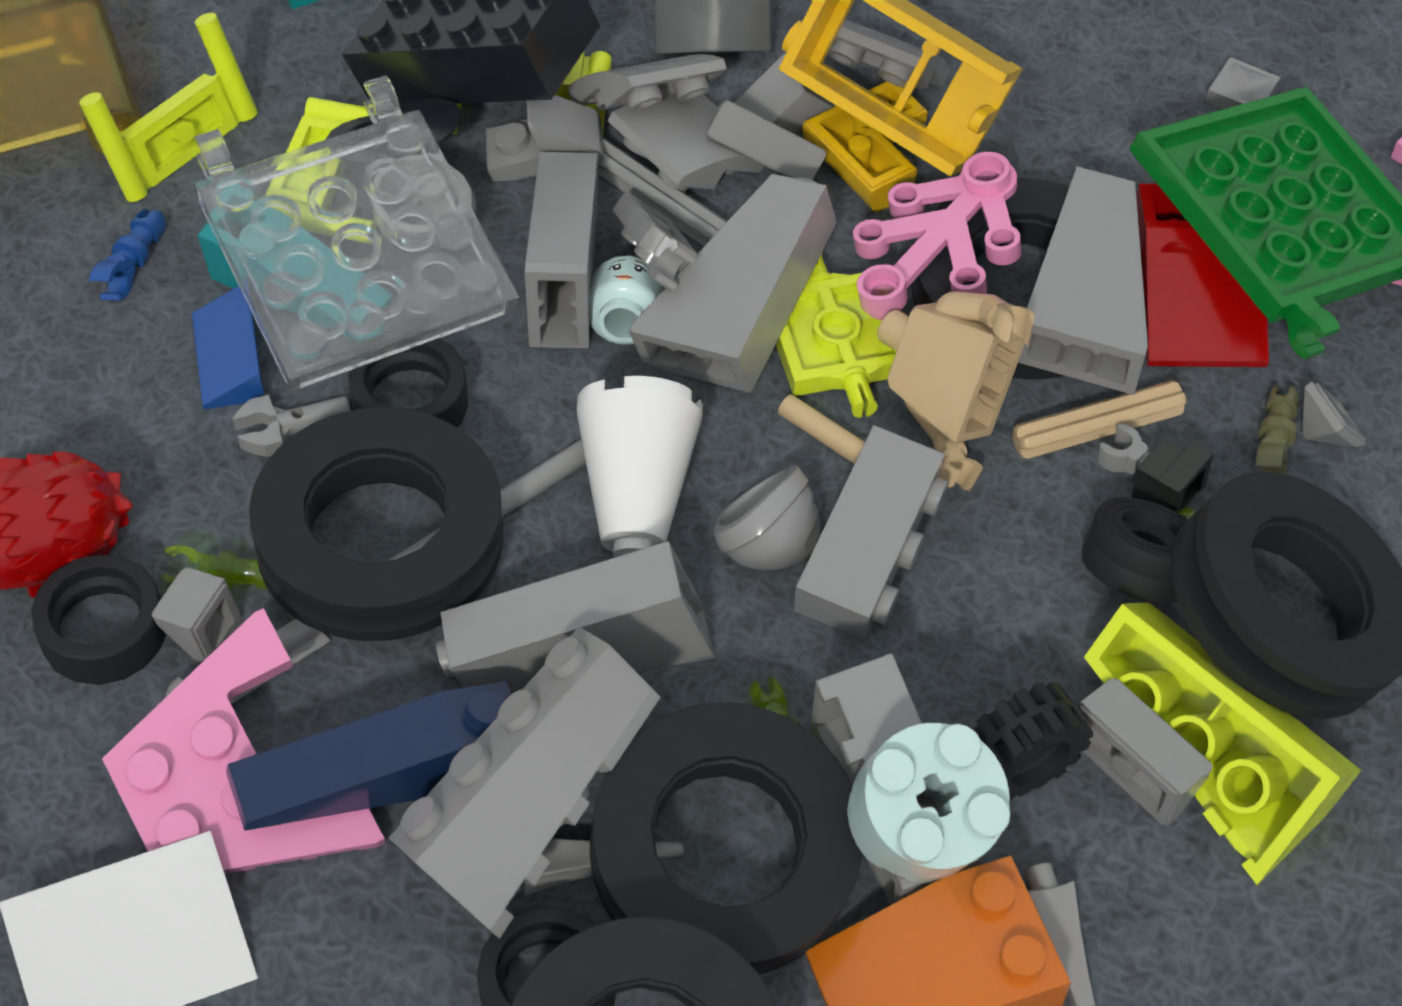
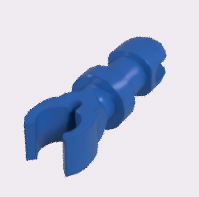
(128, 253)

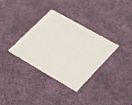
(132, 932)

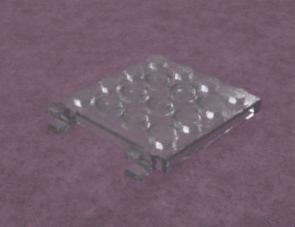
(353, 243)

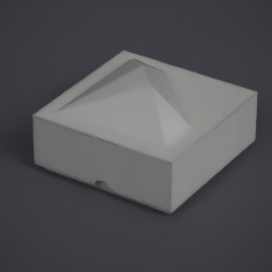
(1241, 84)

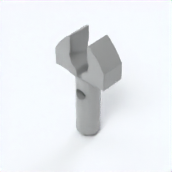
(280, 422)

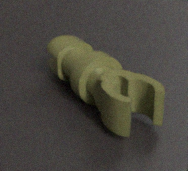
(1277, 430)

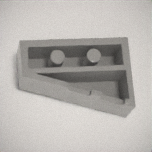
(854, 718)

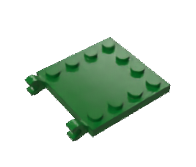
(1282, 206)

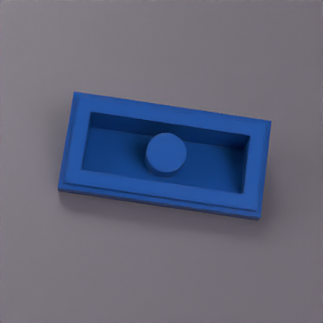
(227, 351)

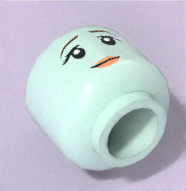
(619, 295)

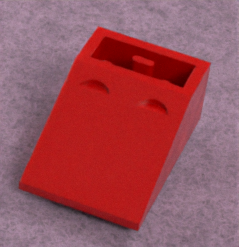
(1191, 300)

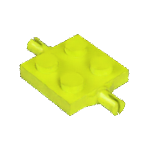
(834, 342)

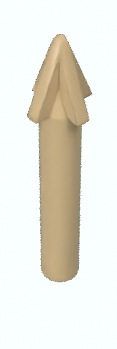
(821, 428)

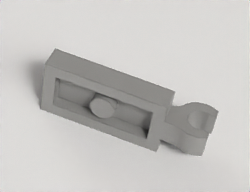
(655, 240)

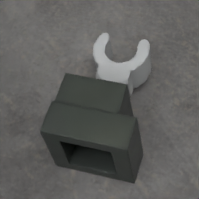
(1161, 476)

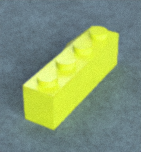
(1268, 769)

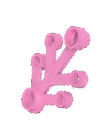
(984, 183)

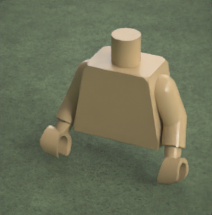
(956, 369)

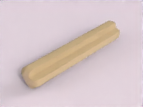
(1098, 419)

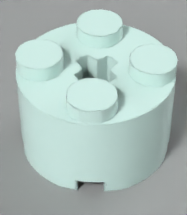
(940, 764)

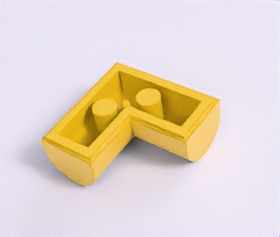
(861, 153)

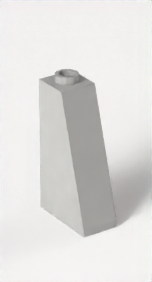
(561, 250)
(740, 287)
(1092, 288)
(631, 602)

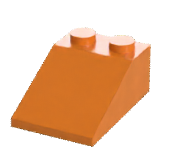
(947, 945)

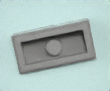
(765, 141)
(1142, 751)

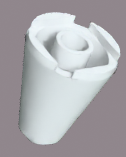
(637, 456)

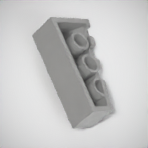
(526, 777)

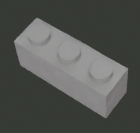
(871, 534)

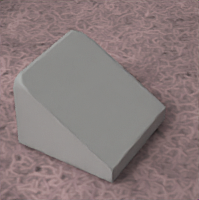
(197, 612)

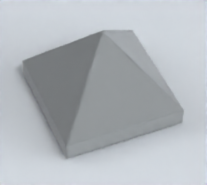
(1327, 419)

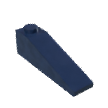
(364, 762)

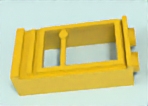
(964, 110)

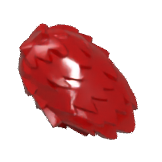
(55, 513)

